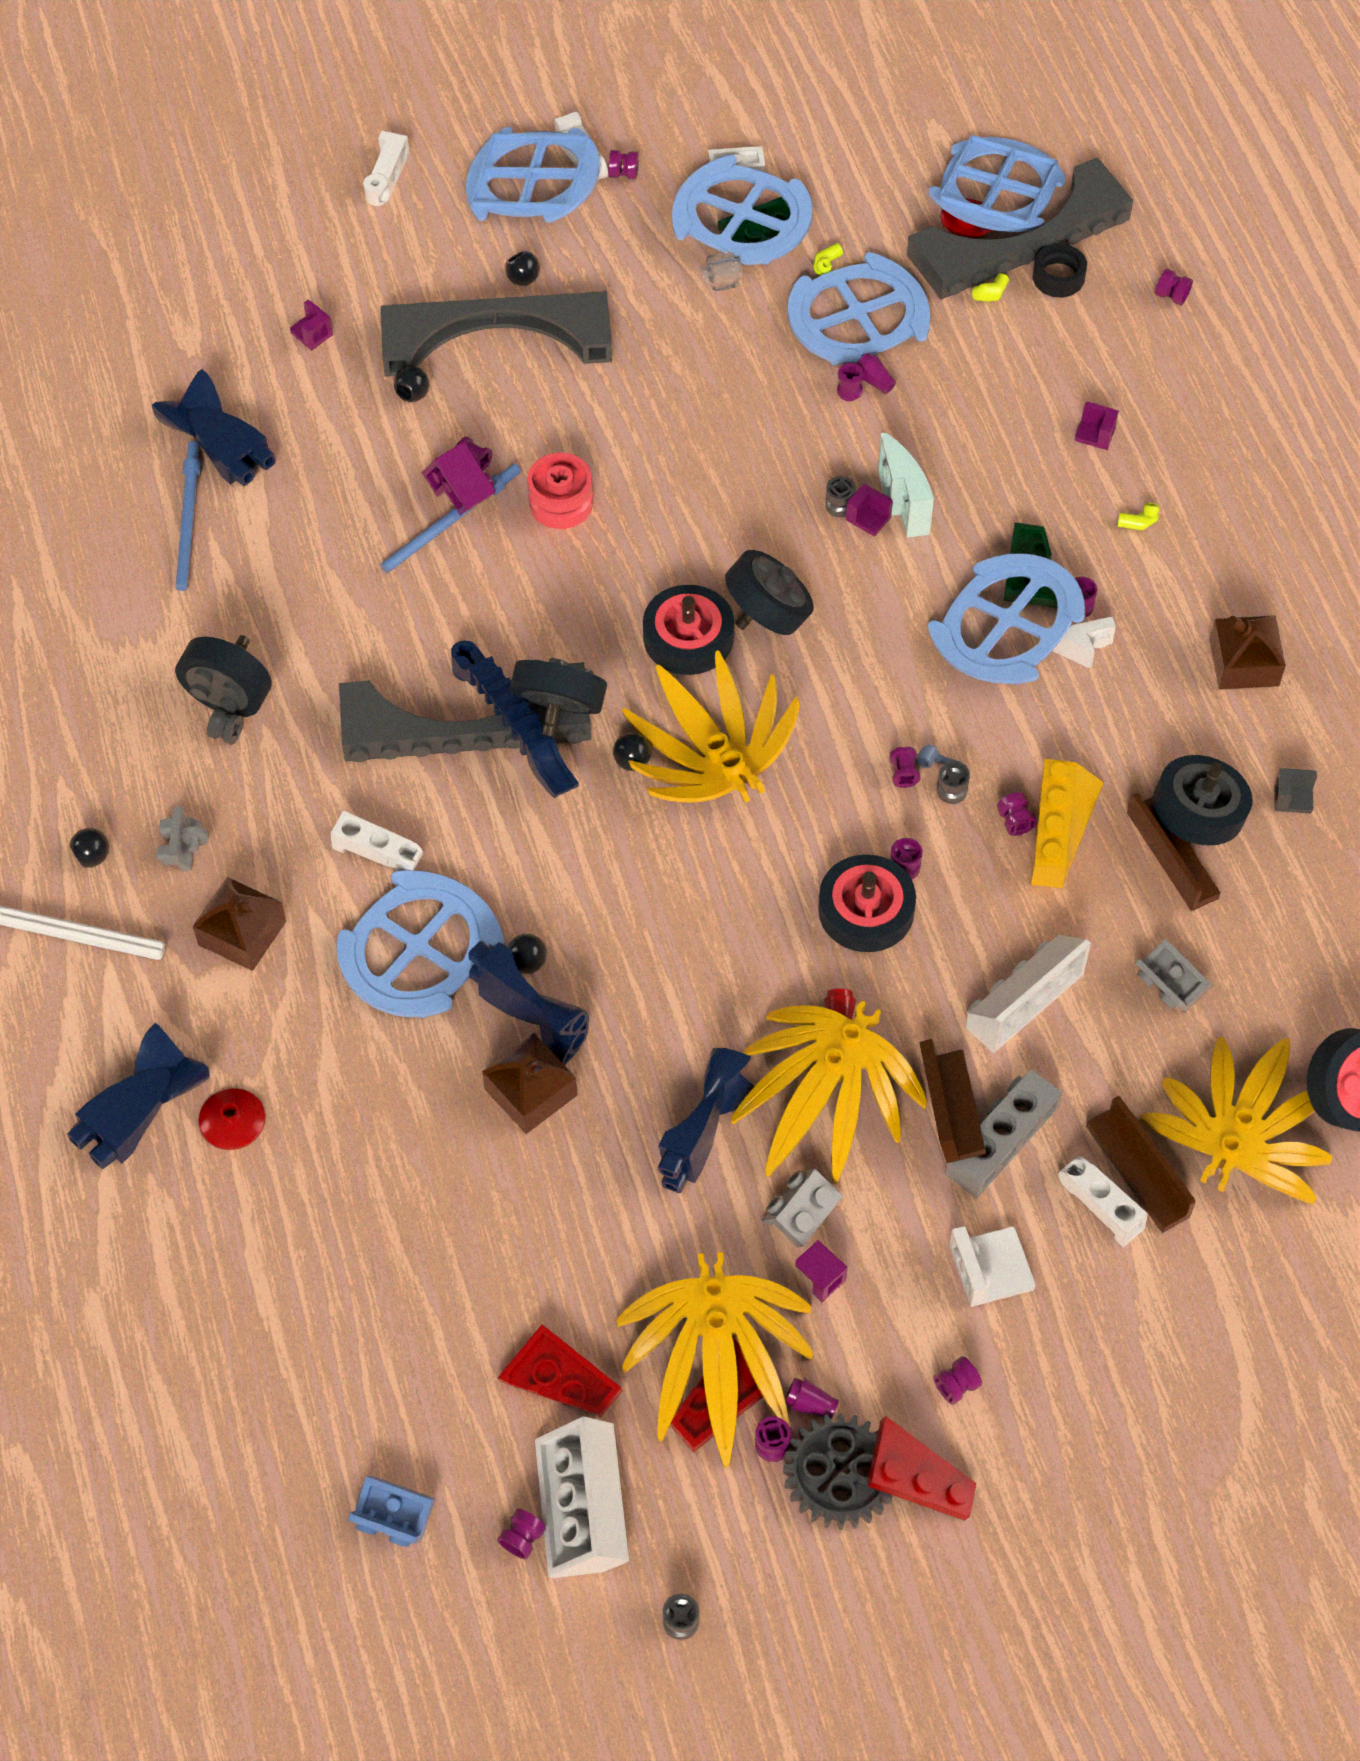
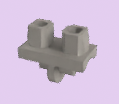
(184, 837)

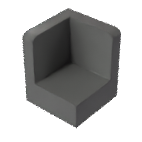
(1294, 790)

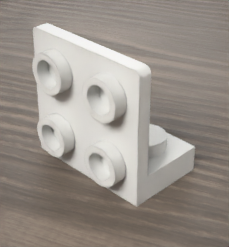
(991, 1265)

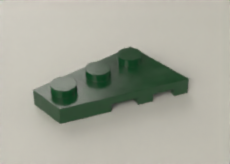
(753, 232)
(1033, 541)

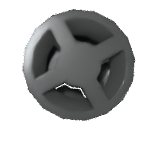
(225, 726)

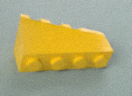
(1064, 810)

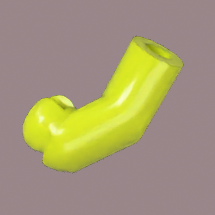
(823, 258)
(991, 291)
(1142, 520)

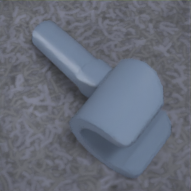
(929, 755)

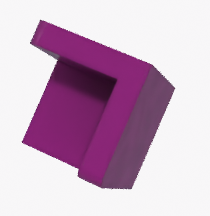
(314, 327)
(1097, 425)
(869, 509)
(822, 1269)

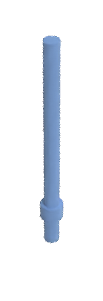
(191, 470)
(443, 523)

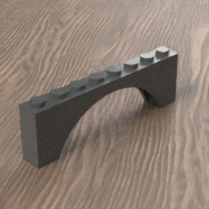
(959, 262)
(573, 319)
(381, 730)

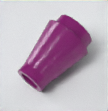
(876, 373)
(810, 1399)

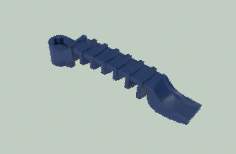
(541, 751)

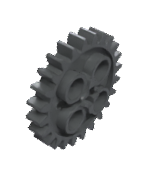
(817, 1450)

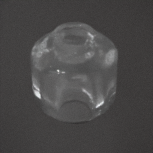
(722, 271)

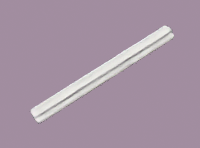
(81, 933)

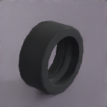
(1064, 255)

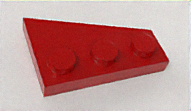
(560, 1374)
(693, 1419)
(918, 1474)

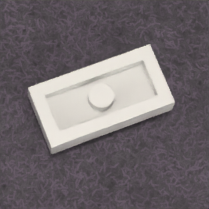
(746, 156)

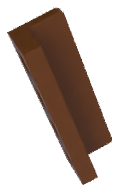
(1173, 855)
(952, 1103)
(1142, 1165)

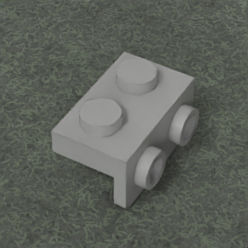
(1173, 975)
(802, 1206)

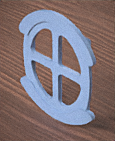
(724, 169)
(483, 170)
(983, 215)
(876, 267)
(1020, 668)
(410, 887)

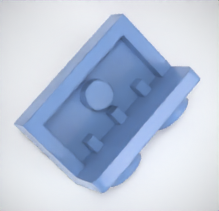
(392, 1511)

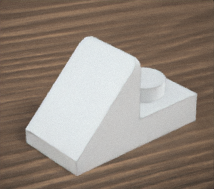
(1082, 638)

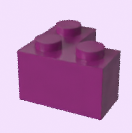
(459, 478)

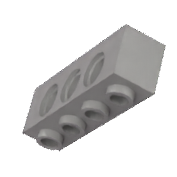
(1030, 1091)

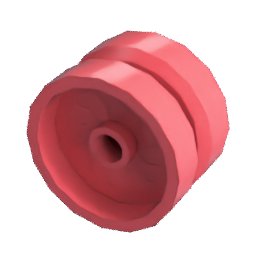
(560, 490)

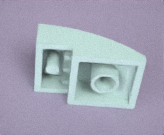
(906, 486)

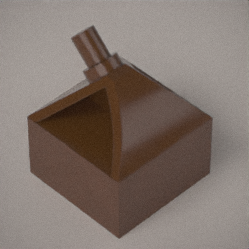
(1247, 652)
(239, 923)
(529, 1083)

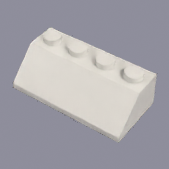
(1027, 990)
(581, 1498)

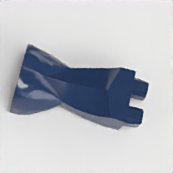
(227, 440)
(502, 985)
(126, 1109)
(689, 1144)

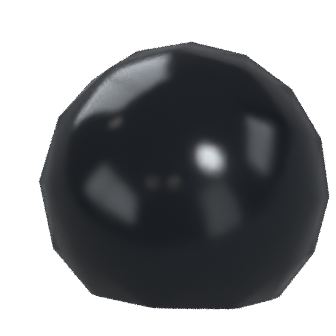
(522, 268)
(411, 384)
(631, 748)
(90, 847)
(528, 953)

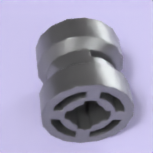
(838, 492)
(953, 782)
(680, 1609)

